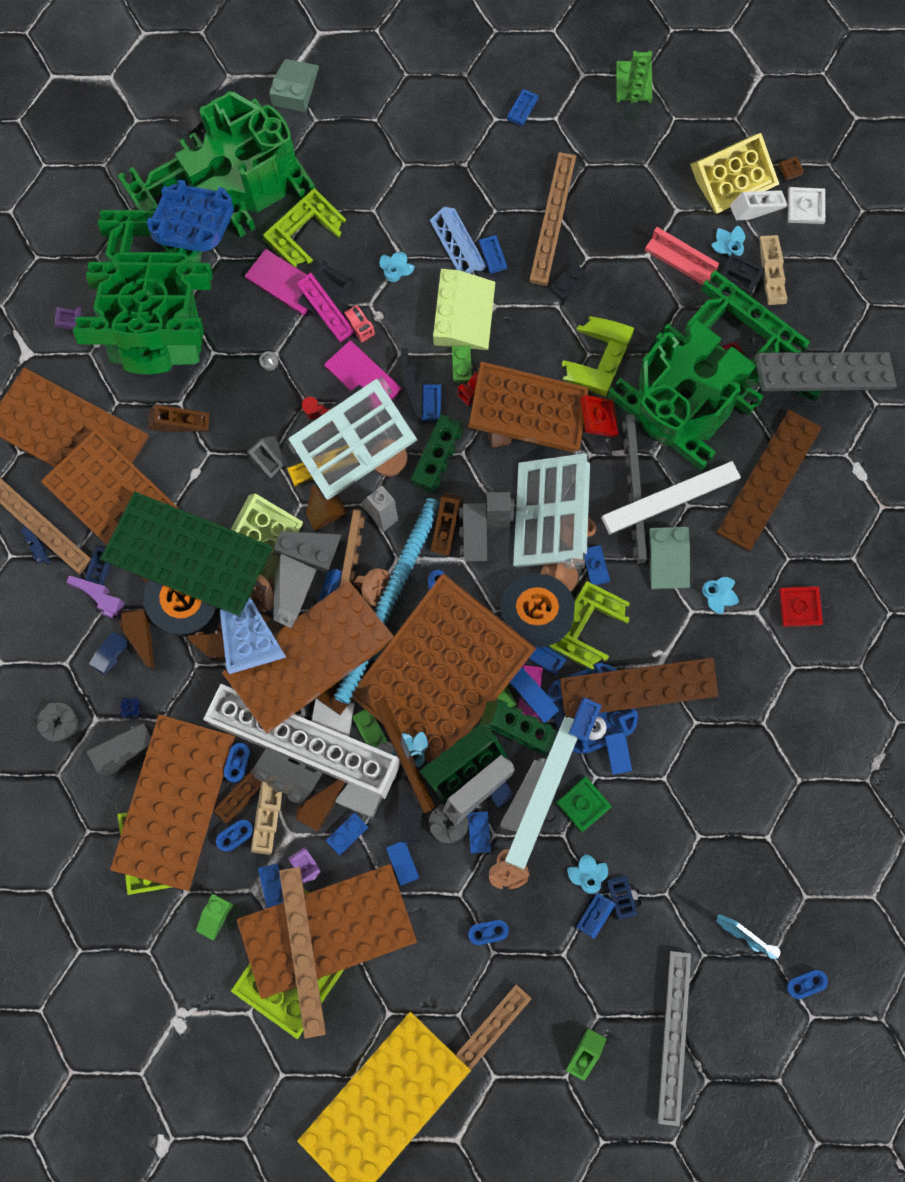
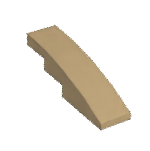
(773, 273)
(266, 819)

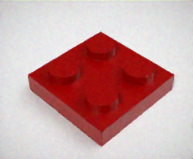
(599, 416)
(800, 606)

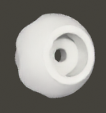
(600, 729)

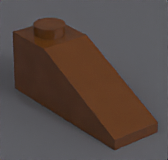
(177, 419)
(446, 523)
(137, 630)
(318, 807)

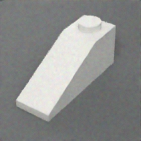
(758, 203)

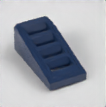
(93, 563)
(633, 912)

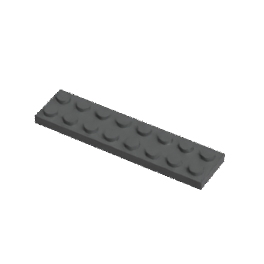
(825, 371)

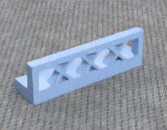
(460, 238)

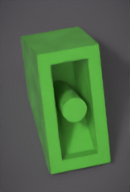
(214, 916)
(586, 1054)

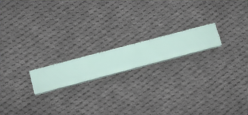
(542, 797)

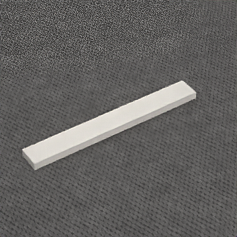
(670, 497)

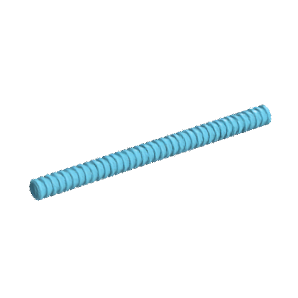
(394, 587)

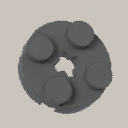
(52, 712)
(439, 831)

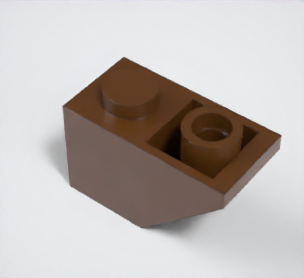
(210, 644)

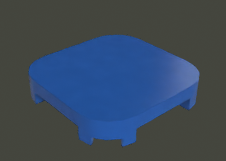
(191, 217)
(615, 721)

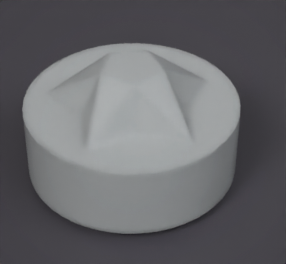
(268, 361)

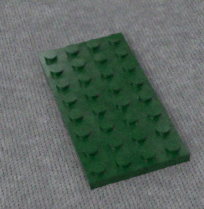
(187, 553)

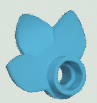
(728, 240)
(395, 266)
(723, 594)
(416, 746)
(588, 871)

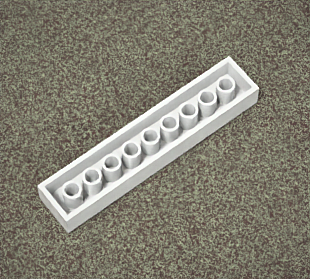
(307, 744)

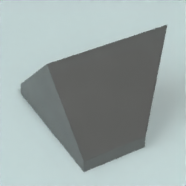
(267, 455)

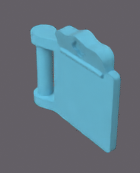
(741, 932)

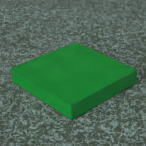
(583, 804)

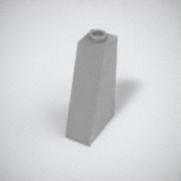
(381, 508)
(290, 588)
(478, 789)
(359, 799)
(521, 800)

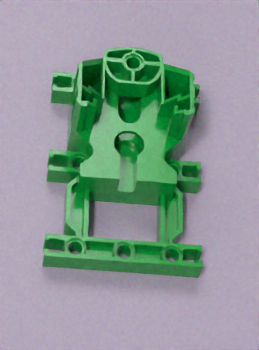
(243, 151)
(144, 299)
(702, 372)

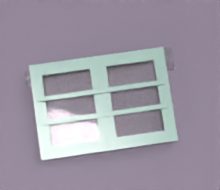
(352, 438)
(552, 511)

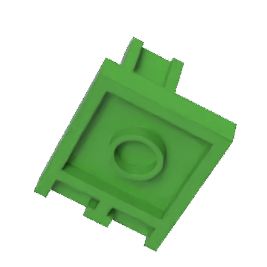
(634, 78)

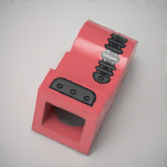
(359, 323)

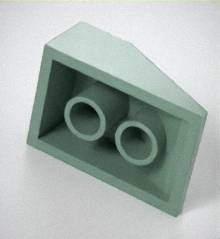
(293, 85)
(669, 557)

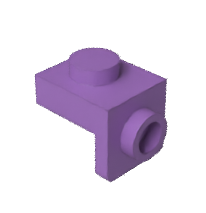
(66, 317)
(308, 866)

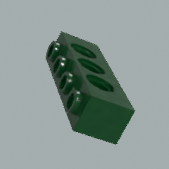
(444, 427)
(531, 734)

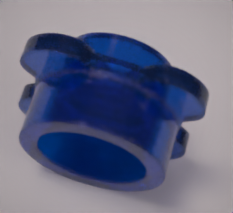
(125, 703)

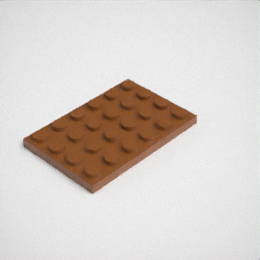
(528, 407)

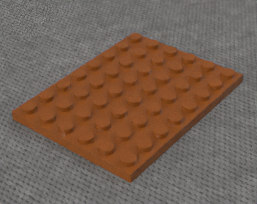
(444, 667)

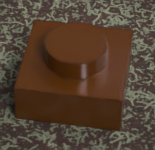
(791, 168)

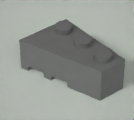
(499, 509)
(473, 531)
(308, 548)
(121, 750)
(285, 776)

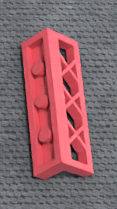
(683, 259)

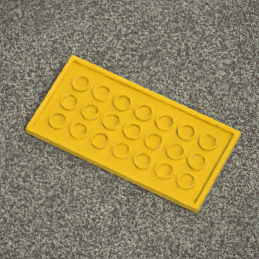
(384, 1104)

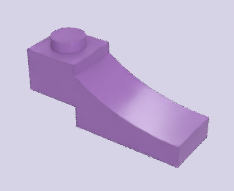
(108, 605)

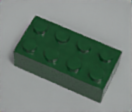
(462, 762)

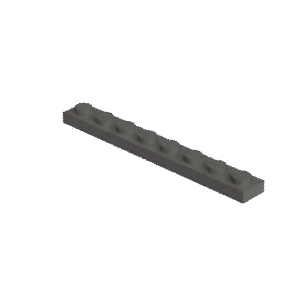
(633, 481)

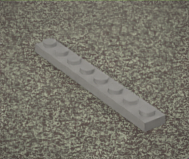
(674, 1039)

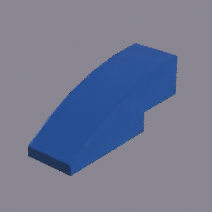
(533, 695)

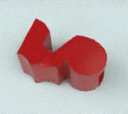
(466, 393)
(312, 409)

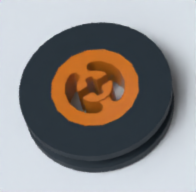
(530, 593)
(171, 621)

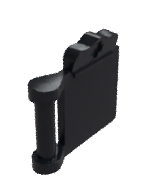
(335, 292)

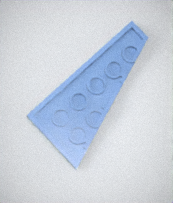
(248, 640)

